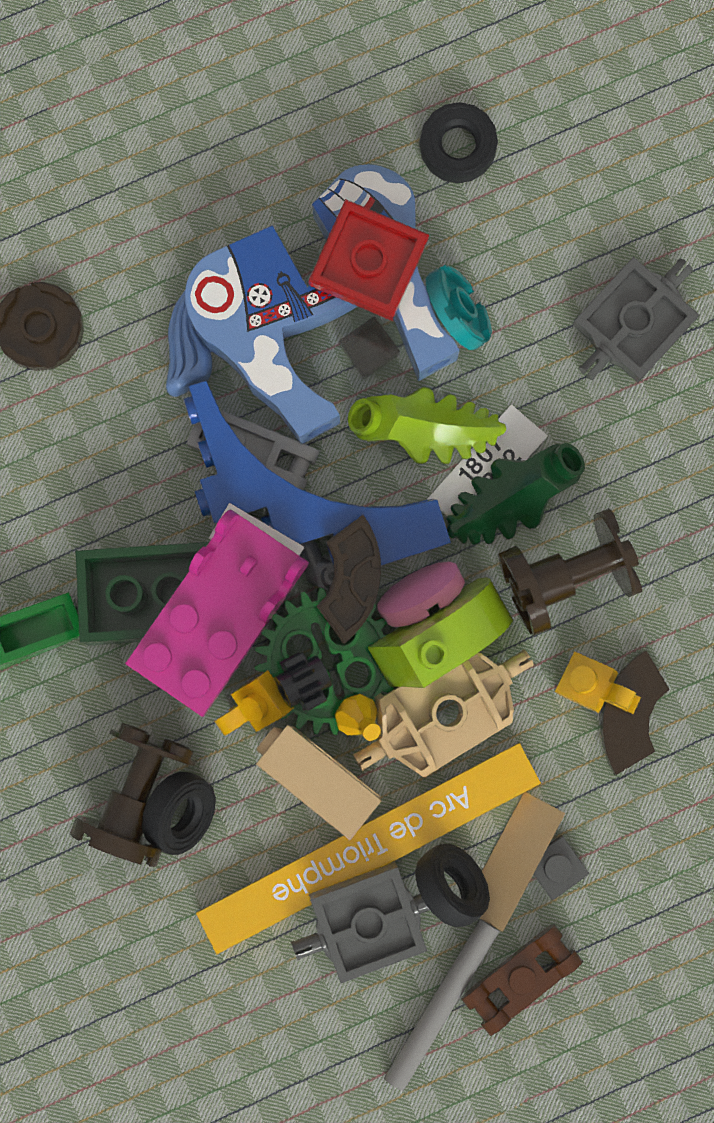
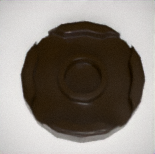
(40, 326)

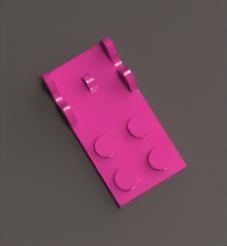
(217, 612)

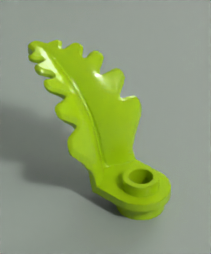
(425, 425)

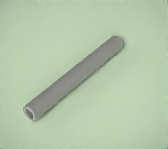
(441, 1005)

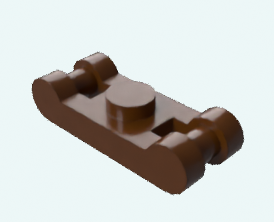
(521, 979)

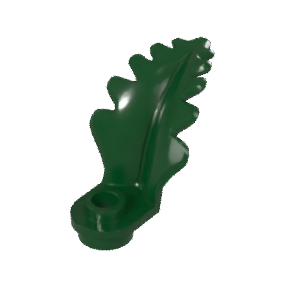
(515, 494)

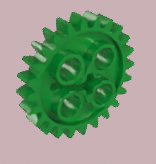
(356, 649)

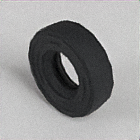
(465, 117)
(163, 804)
(440, 897)

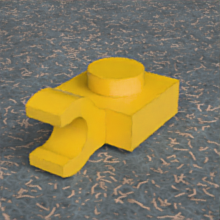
(592, 684)
(257, 703)

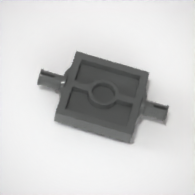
(635, 319)
(365, 923)

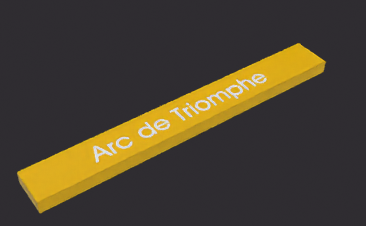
(372, 847)

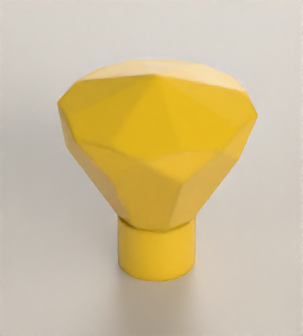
(358, 717)

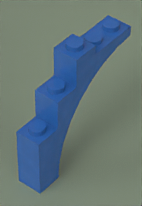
(293, 511)

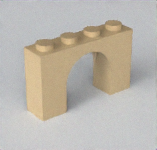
(317, 779)

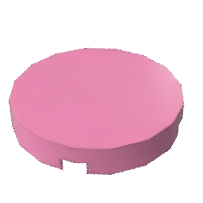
(413, 595)

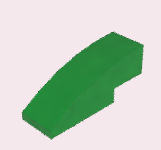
(37, 629)

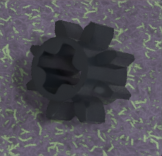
(303, 681)

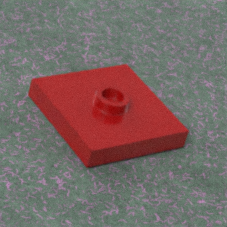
(368, 260)

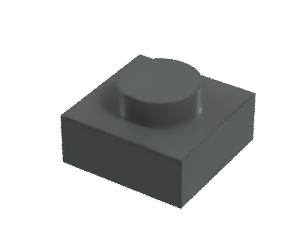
(559, 868)

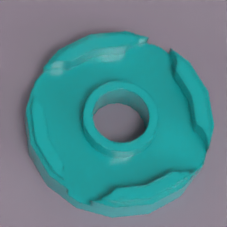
(455, 308)

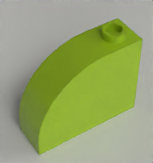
(444, 640)

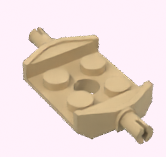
(410, 720)

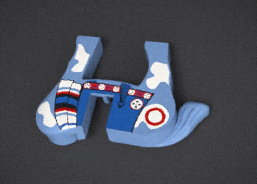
(253, 297)

